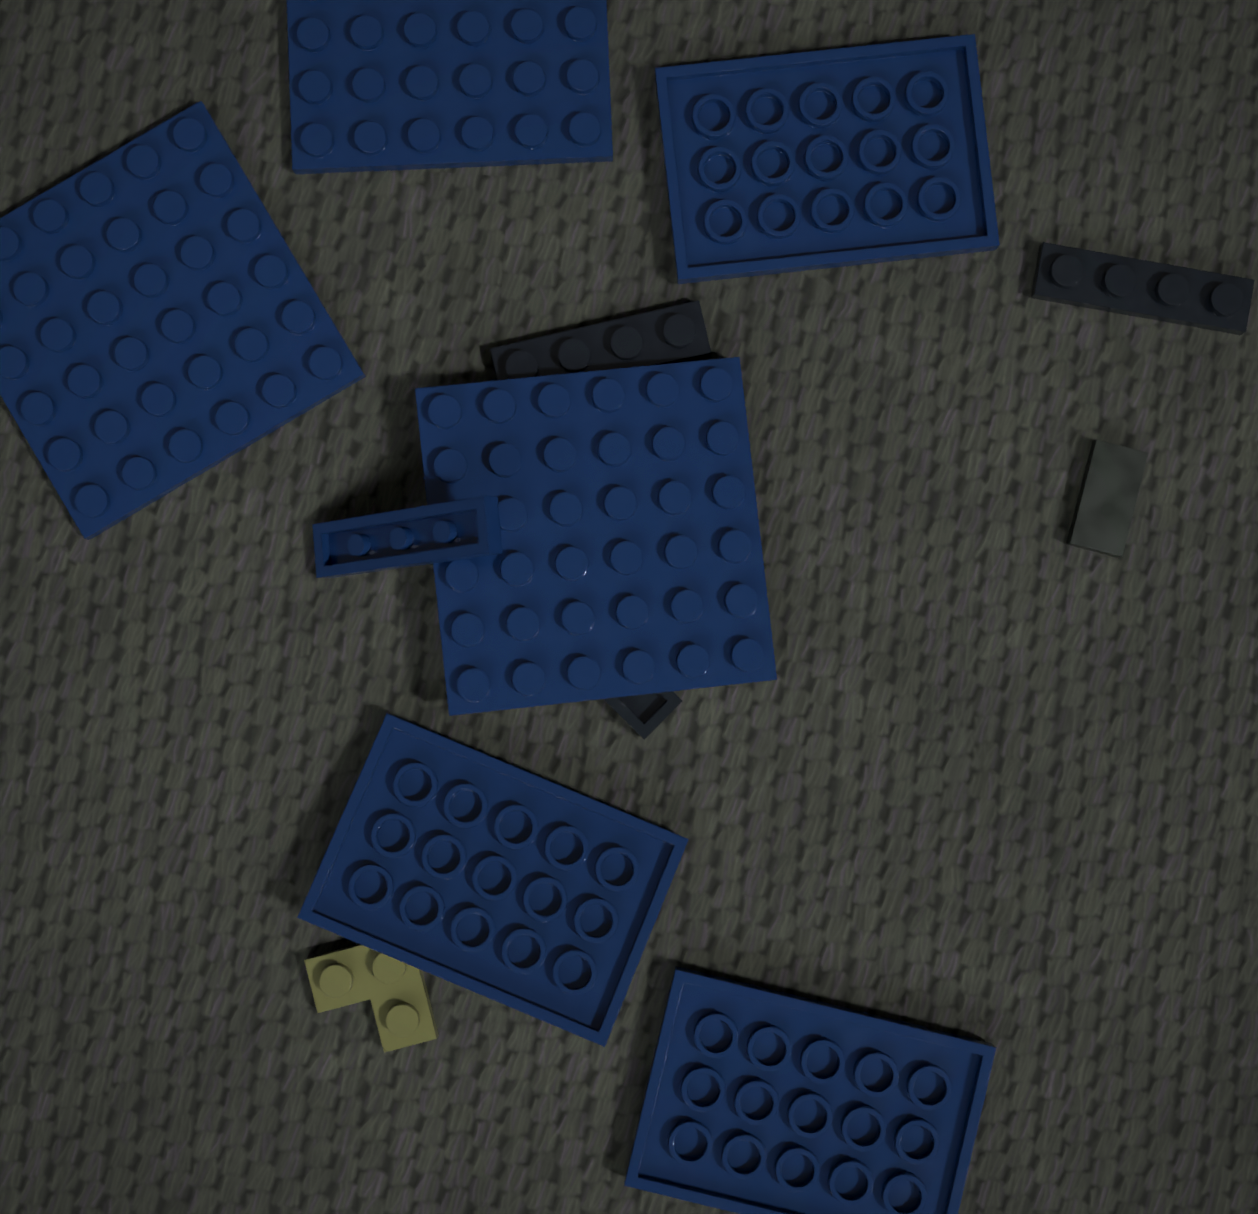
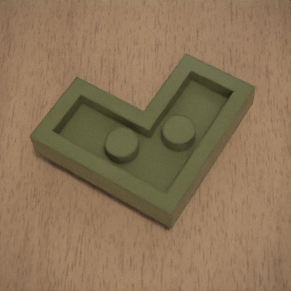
(394, 988)

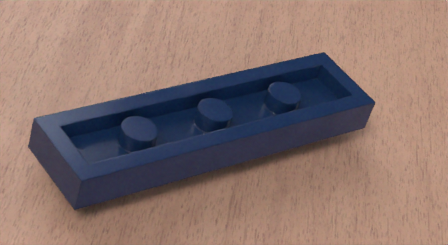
(408, 537)

